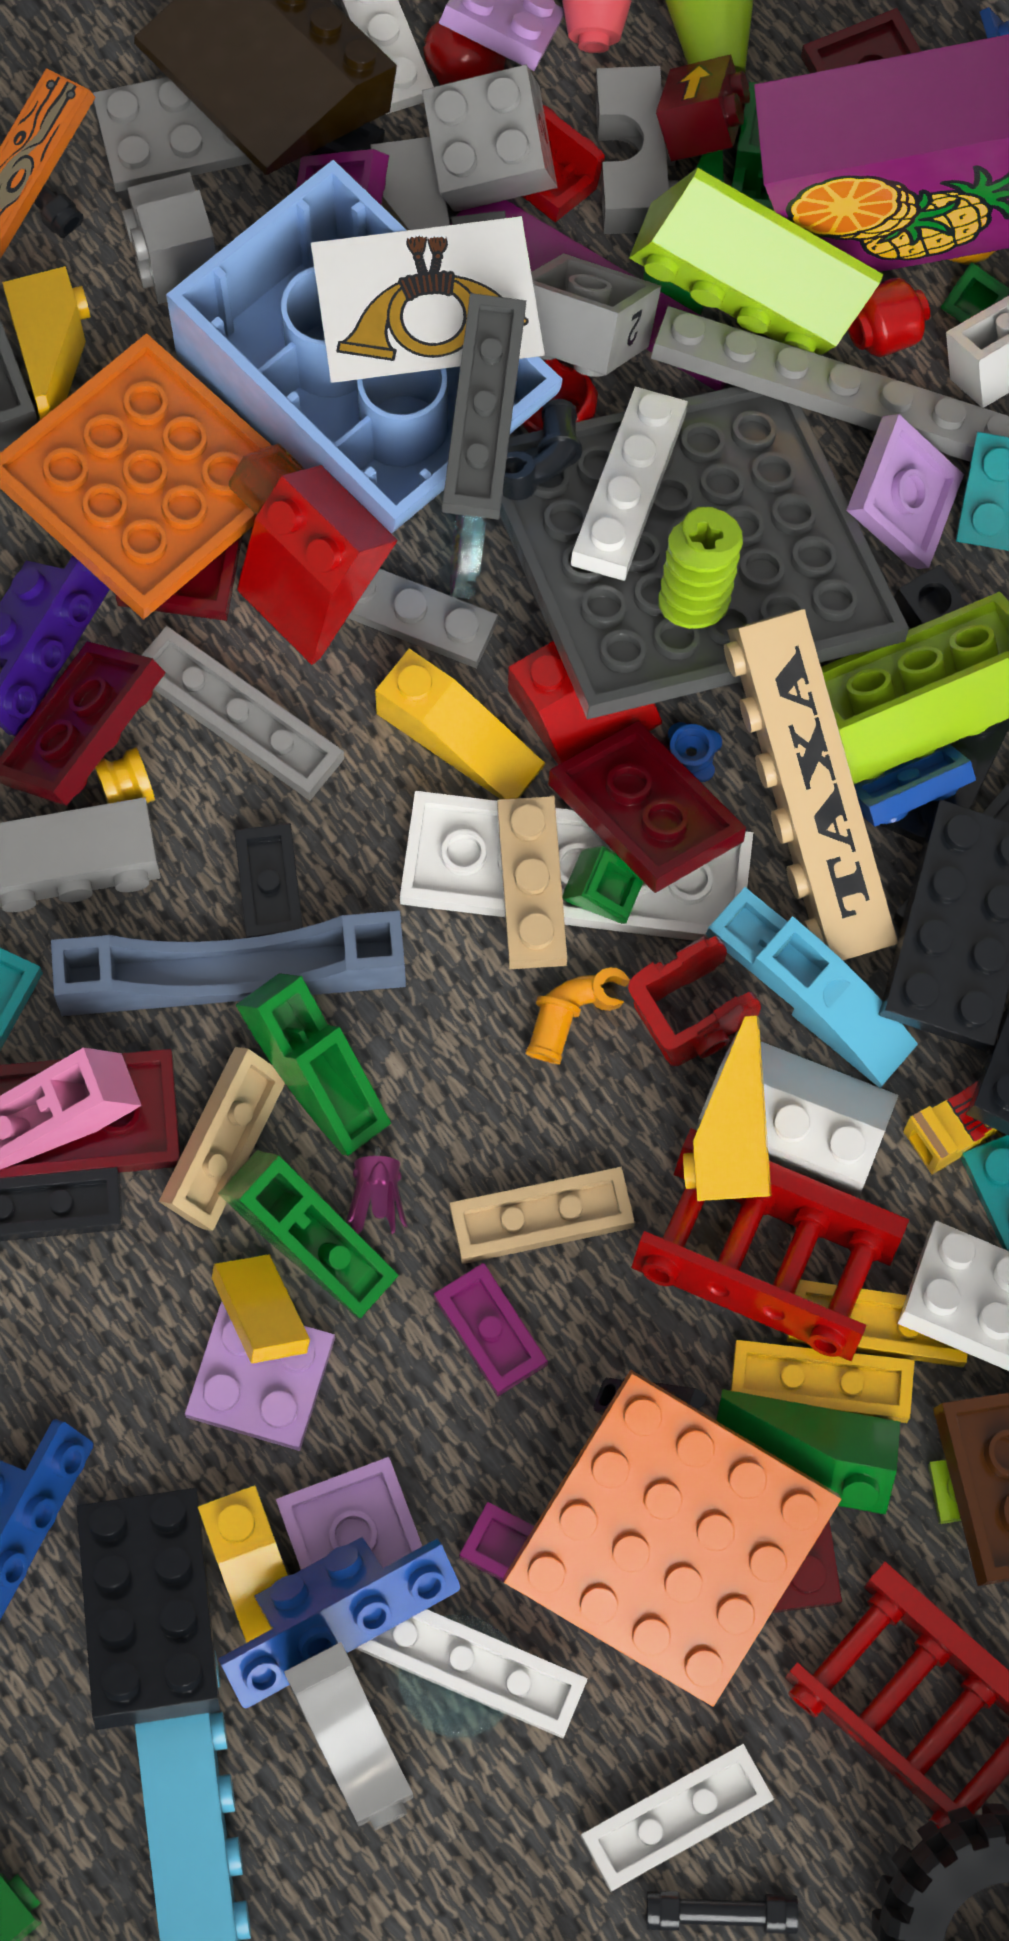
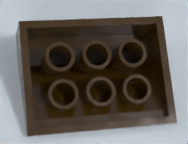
(272, 72)

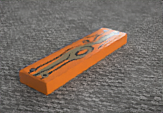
(36, 146)

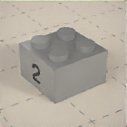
(489, 138)
(592, 314)

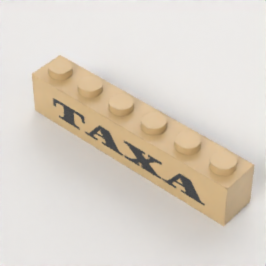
(810, 784)

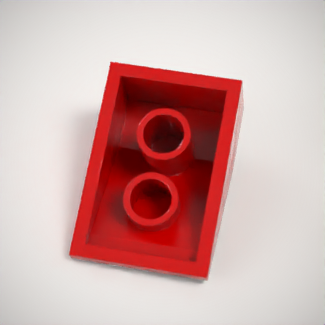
(311, 558)

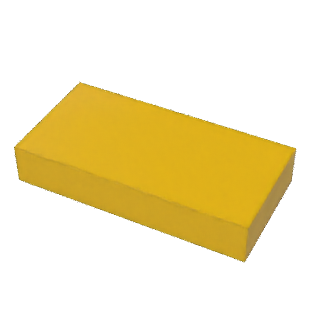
(260, 1308)

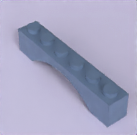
(140, 974)

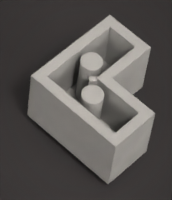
(168, 232)

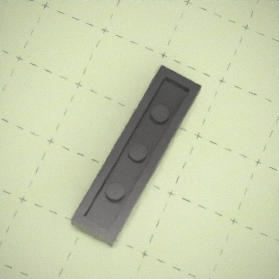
(484, 406)

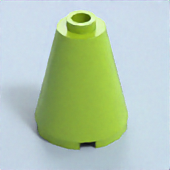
(713, 29)

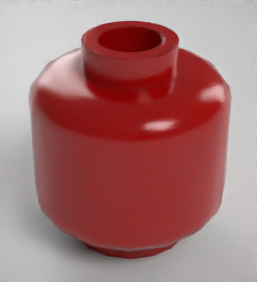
(891, 319)

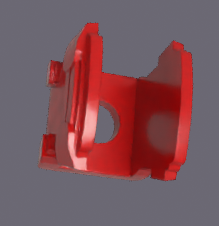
(708, 1034)

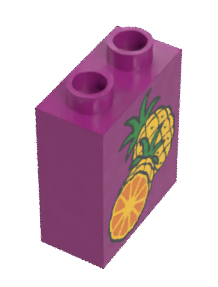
(894, 154)

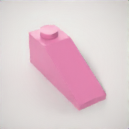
(64, 1104)

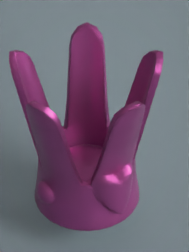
(378, 1180)

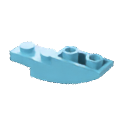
(816, 984)

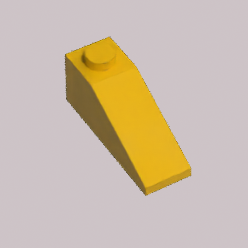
(48, 331)
(455, 727)
(732, 1137)
(244, 1554)

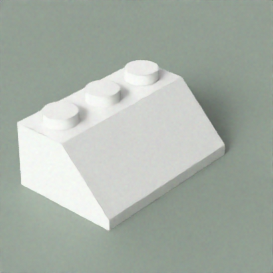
(820, 1119)

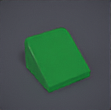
(974, 293)
(603, 884)

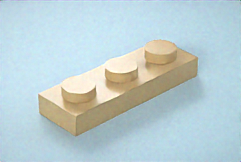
(532, 882)
(223, 1138)
(541, 1215)

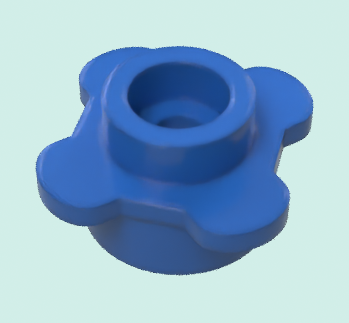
(704, 741)

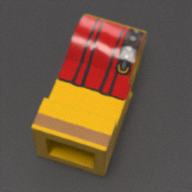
(946, 1131)

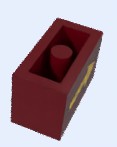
(702, 107)

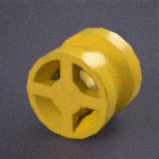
(124, 778)

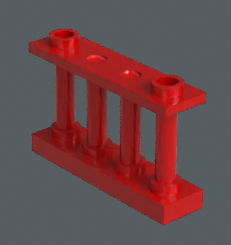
(816, 1213)
(938, 1643)

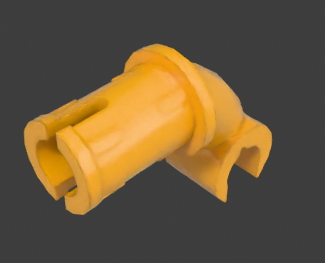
(563, 1004)

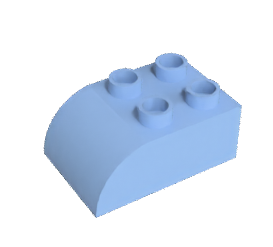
(258, 342)

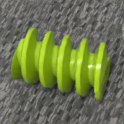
(700, 568)

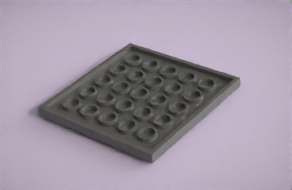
(796, 553)

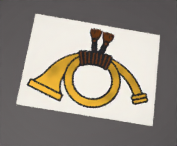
(404, 295)

